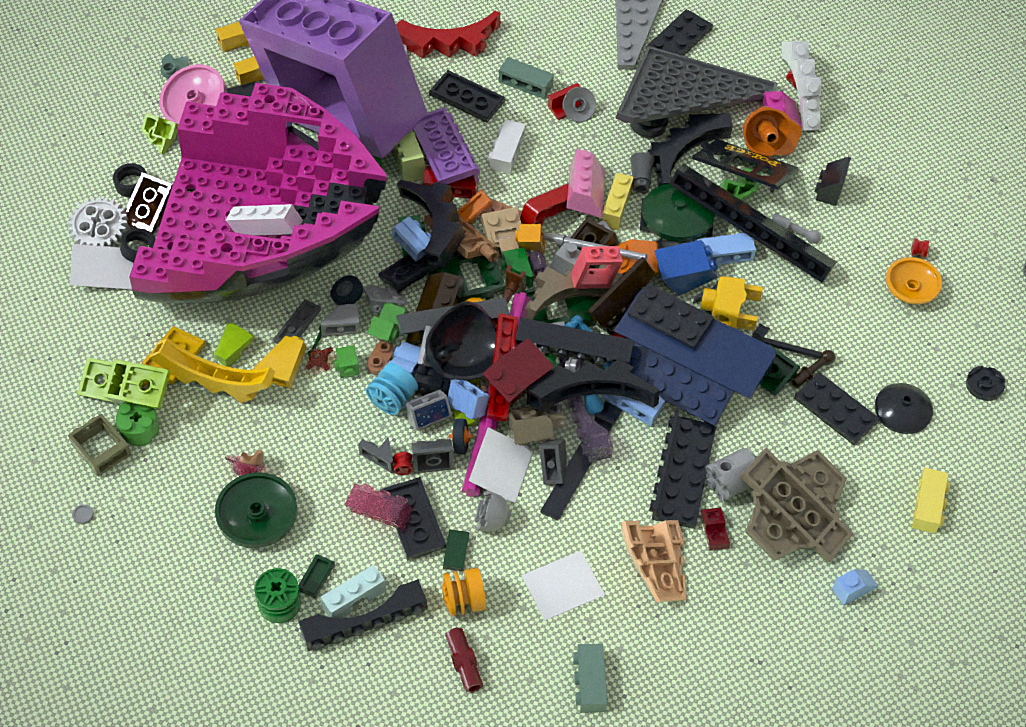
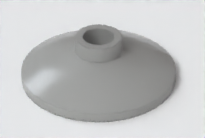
(586, 107)

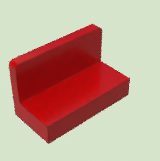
(555, 101)

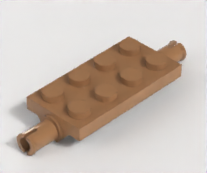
(474, 242)

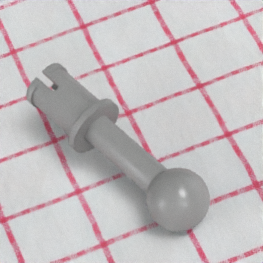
(812, 236)

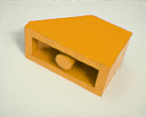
(531, 237)

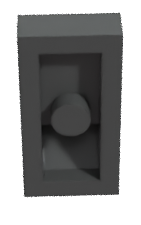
(380, 456)

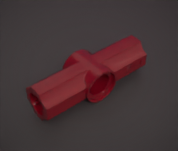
(464, 660)

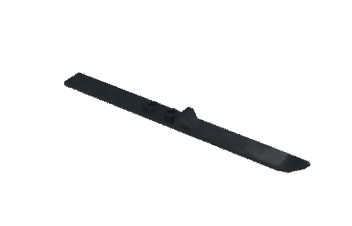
(577, 467)

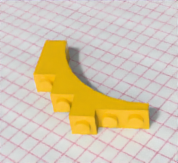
(187, 367)

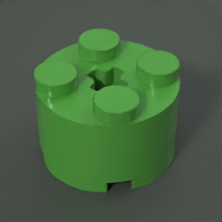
(137, 423)

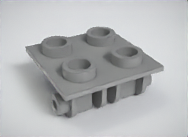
(377, 296)

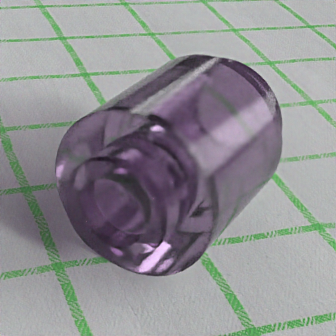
(537, 262)

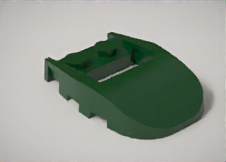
(488, 270)
(574, 305)

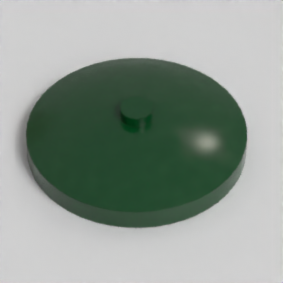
(675, 215)
(256, 510)

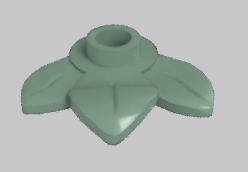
(172, 65)

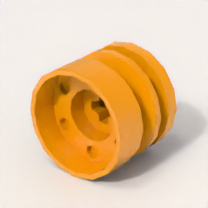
(464, 592)

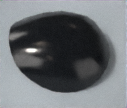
(462, 342)

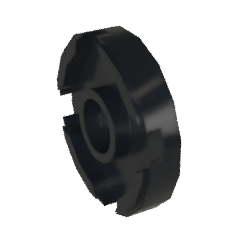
(985, 383)

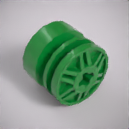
(278, 595)

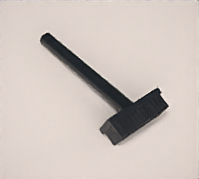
(760, 333)

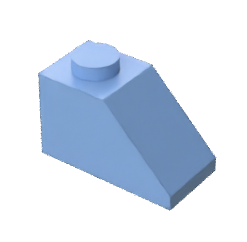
(853, 585)

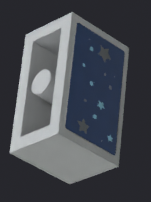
(428, 410)

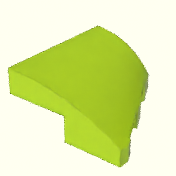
(160, 131)
(231, 344)

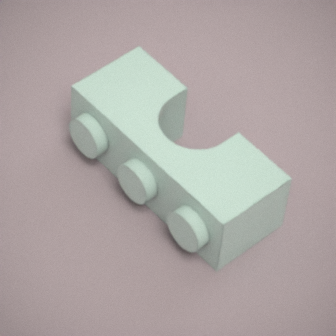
(366, 584)

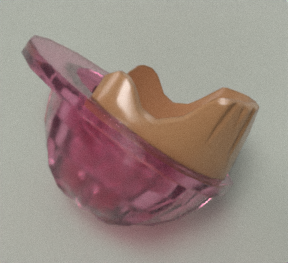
(247, 464)

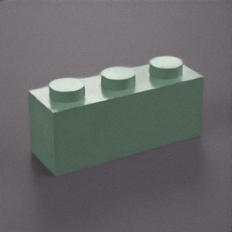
(526, 78)
(590, 678)

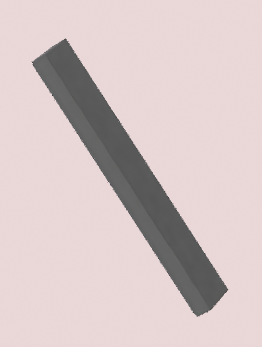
(417, 321)

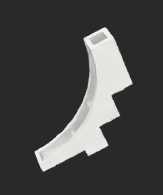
(808, 85)

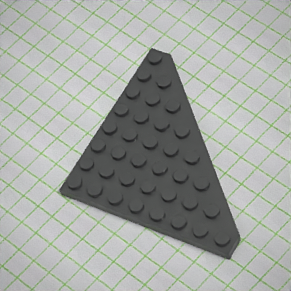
(681, 85)

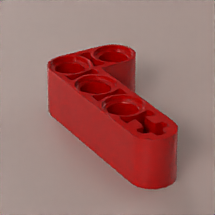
(545, 206)

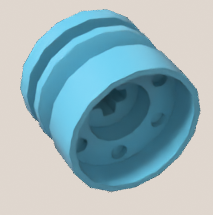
(392, 388)

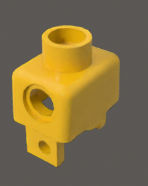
(728, 299)

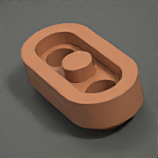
(380, 355)

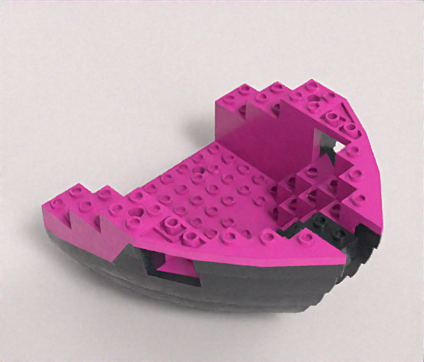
(255, 157)

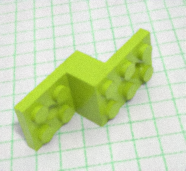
(124, 382)

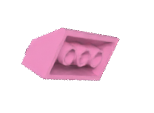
(586, 184)

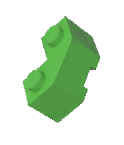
(742, 188)
(386, 325)

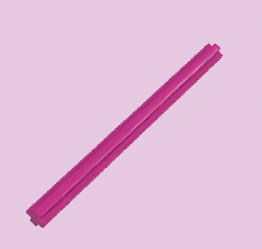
(518, 310)

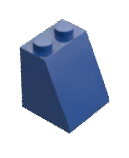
(686, 266)

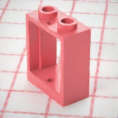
(596, 278)

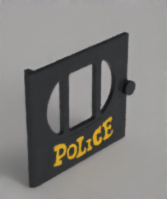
(781, 171)

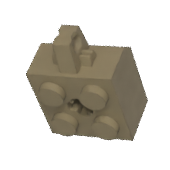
(531, 425)

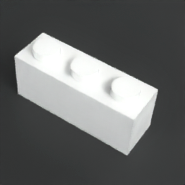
(506, 146)

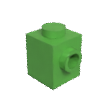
(346, 361)

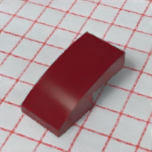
(715, 529)

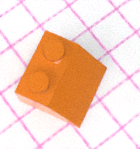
(640, 246)

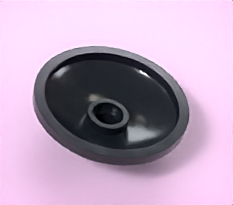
(901, 415)

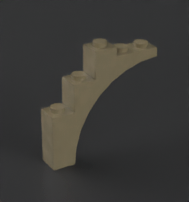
(554, 286)

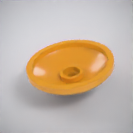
(917, 274)

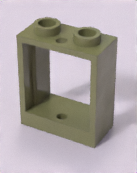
(108, 458)

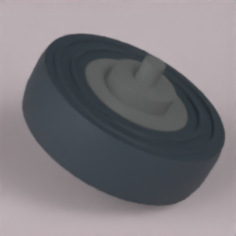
(346, 290)

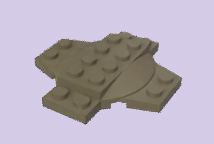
(796, 505)

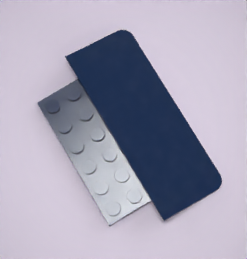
(700, 378)

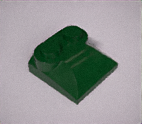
(779, 373)

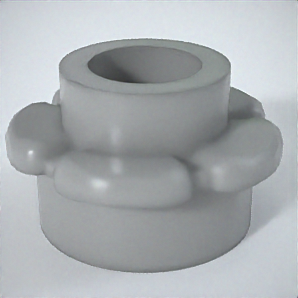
(572, 365)

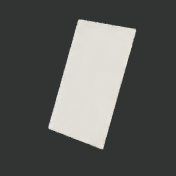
(99, 267)
(501, 465)
(563, 585)

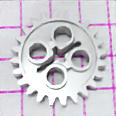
(84, 220)

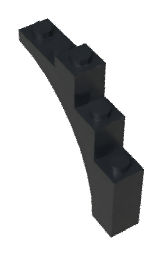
(681, 140)
(446, 231)
(589, 380)

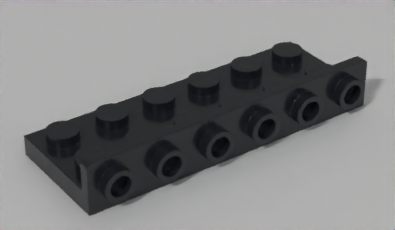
(683, 471)

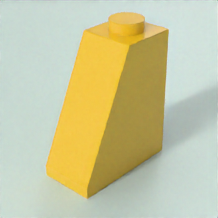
(285, 360)

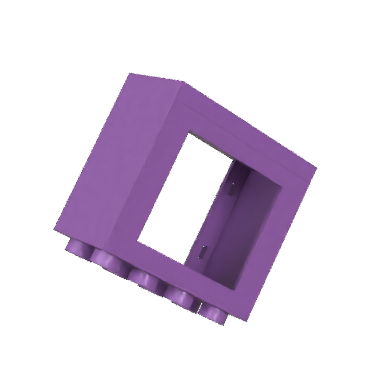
(341, 59)

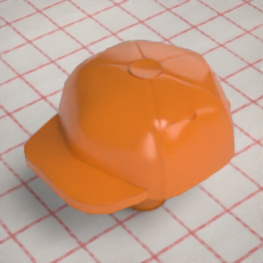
(771, 132)

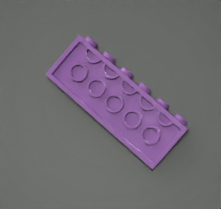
(445, 147)

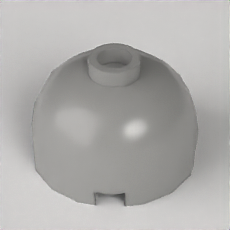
(492, 513)

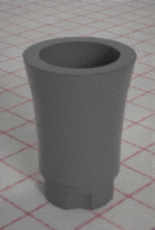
(641, 171)

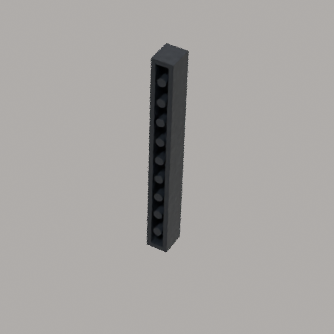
(753, 223)

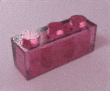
(379, 505)

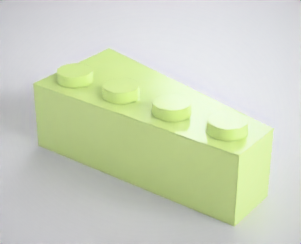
(409, 158)

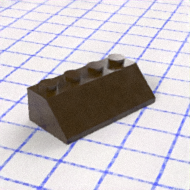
(439, 292)
(620, 293)

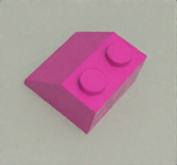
(782, 102)

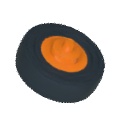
(460, 436)

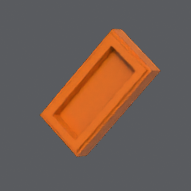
(475, 207)

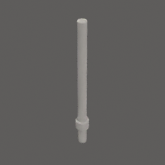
(560, 239)

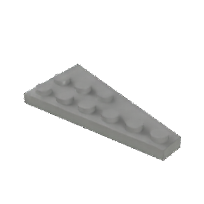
(633, 26)

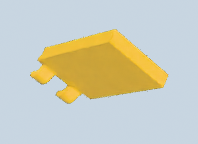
(183, 339)

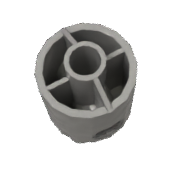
(726, 472)

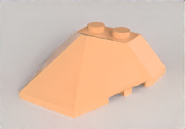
(657, 557)

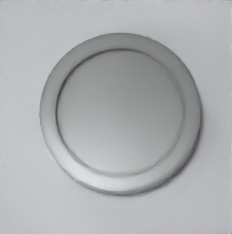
(82, 514)

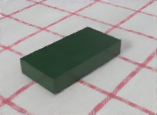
(456, 550)
(316, 576)

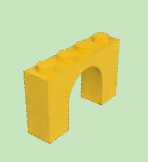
(232, 37)

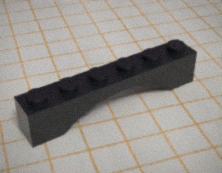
(324, 630)

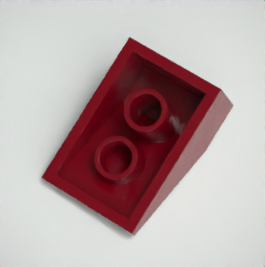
(518, 371)

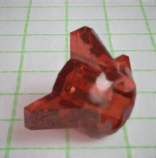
(321, 360)

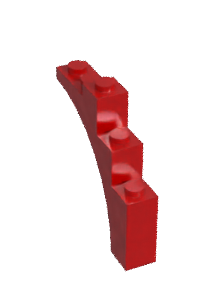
(449, 41)

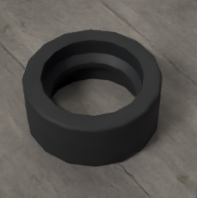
(124, 171)
(135, 234)

